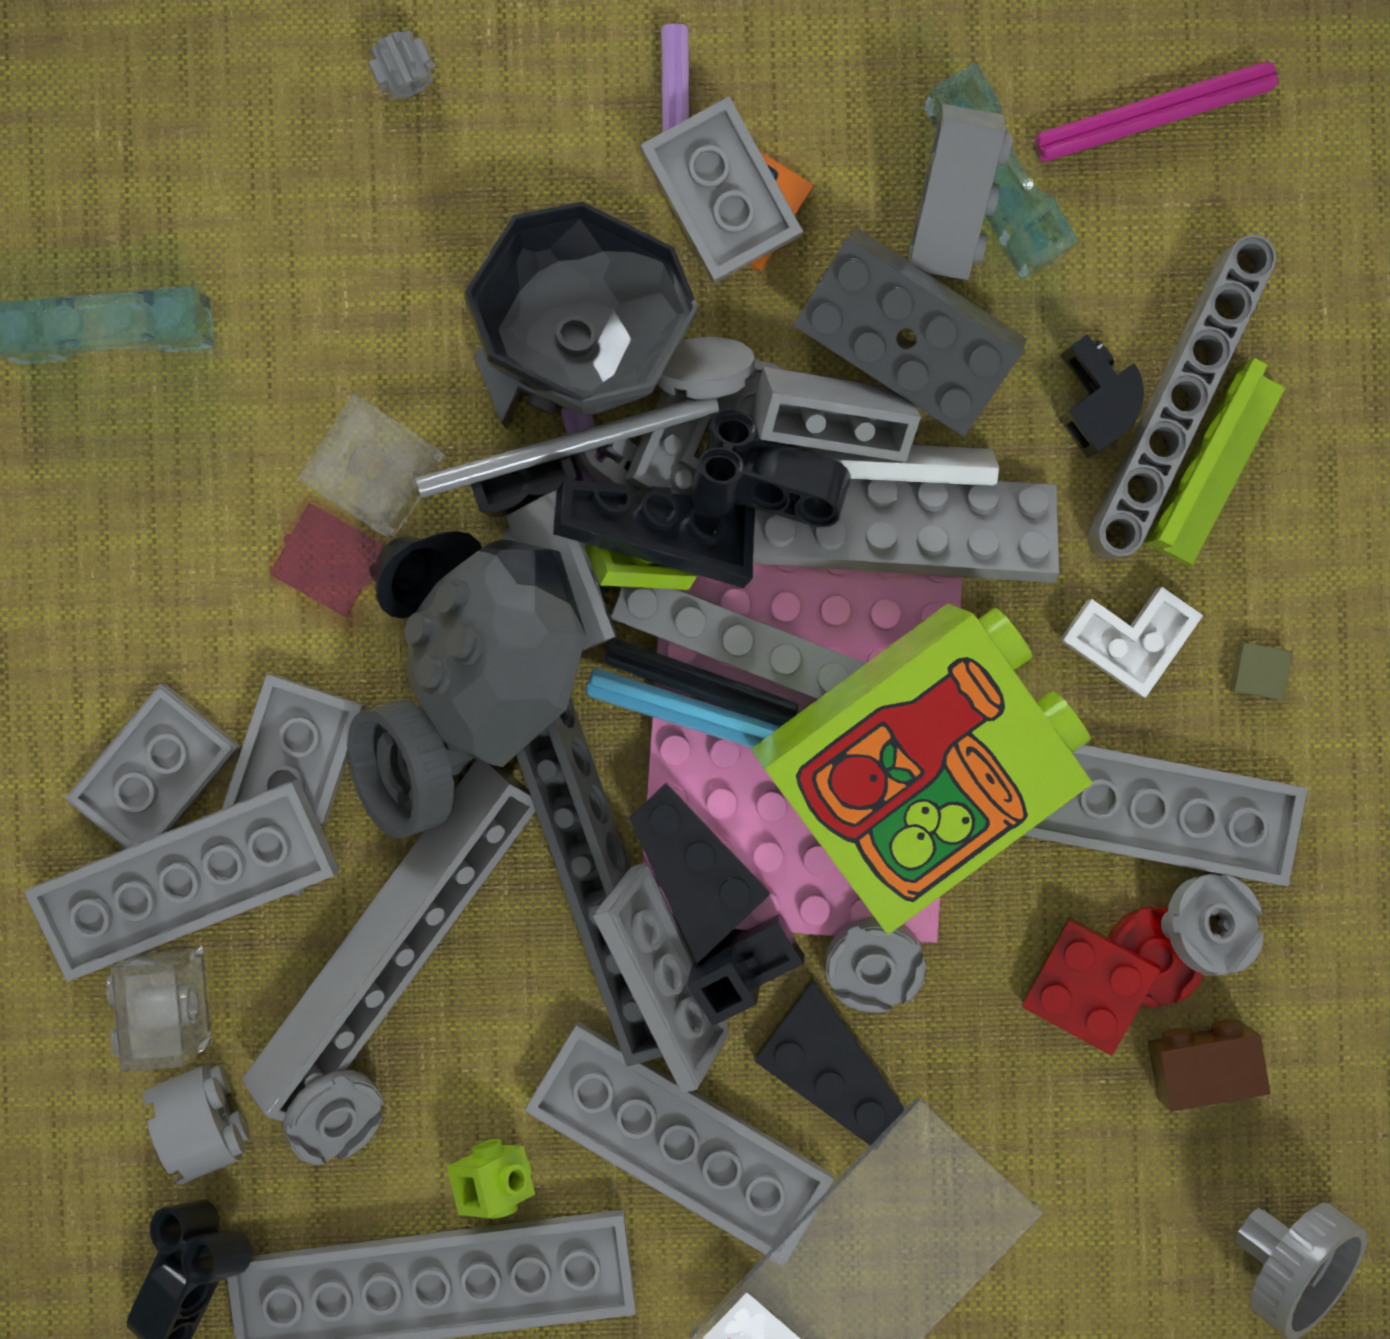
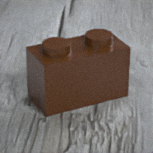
(1208, 1065)

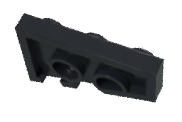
(696, 871)
(828, 1067)

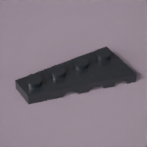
(658, 528)

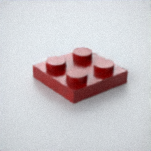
(1090, 986)

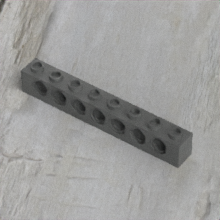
(587, 860)

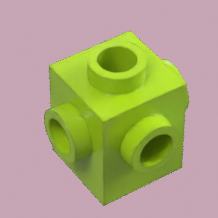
(491, 1180)

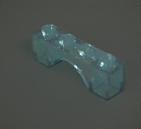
(1025, 217)
(124, 320)

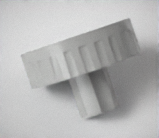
(1302, 1266)

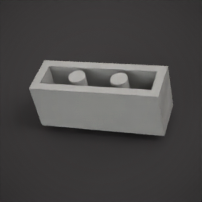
(959, 191)
(834, 415)

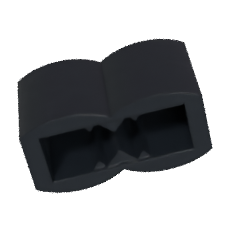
(517, 489)

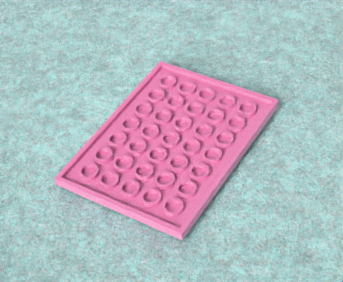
(725, 782)

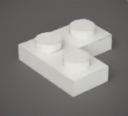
(1133, 652)

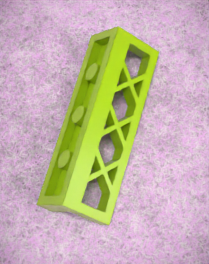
(1215, 463)

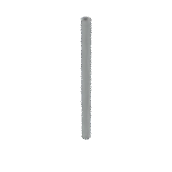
(565, 445)

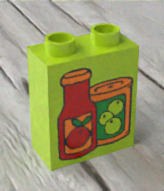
(928, 761)

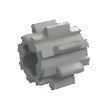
(401, 64)

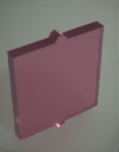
(327, 559)

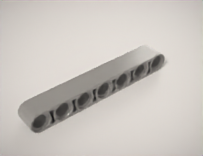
(1197, 380)

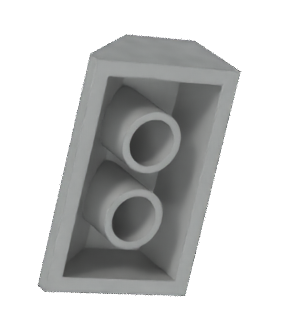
(534, 526)

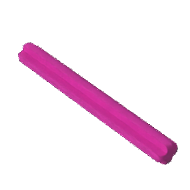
(1156, 111)

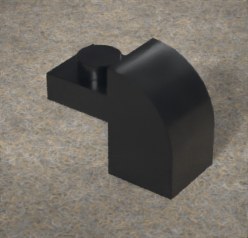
(1113, 397)
(735, 968)

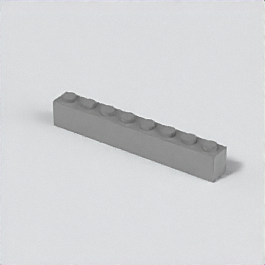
(392, 938)

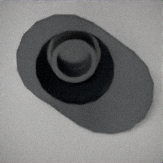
(413, 566)

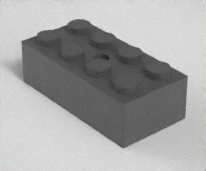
(958, 346)

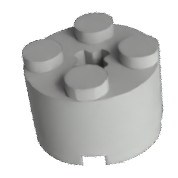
(195, 1123)

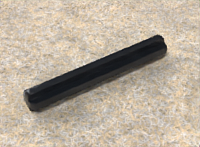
(700, 682)

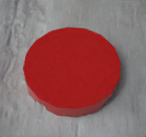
(1143, 934)

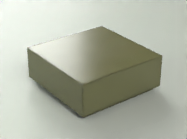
(1261, 671)

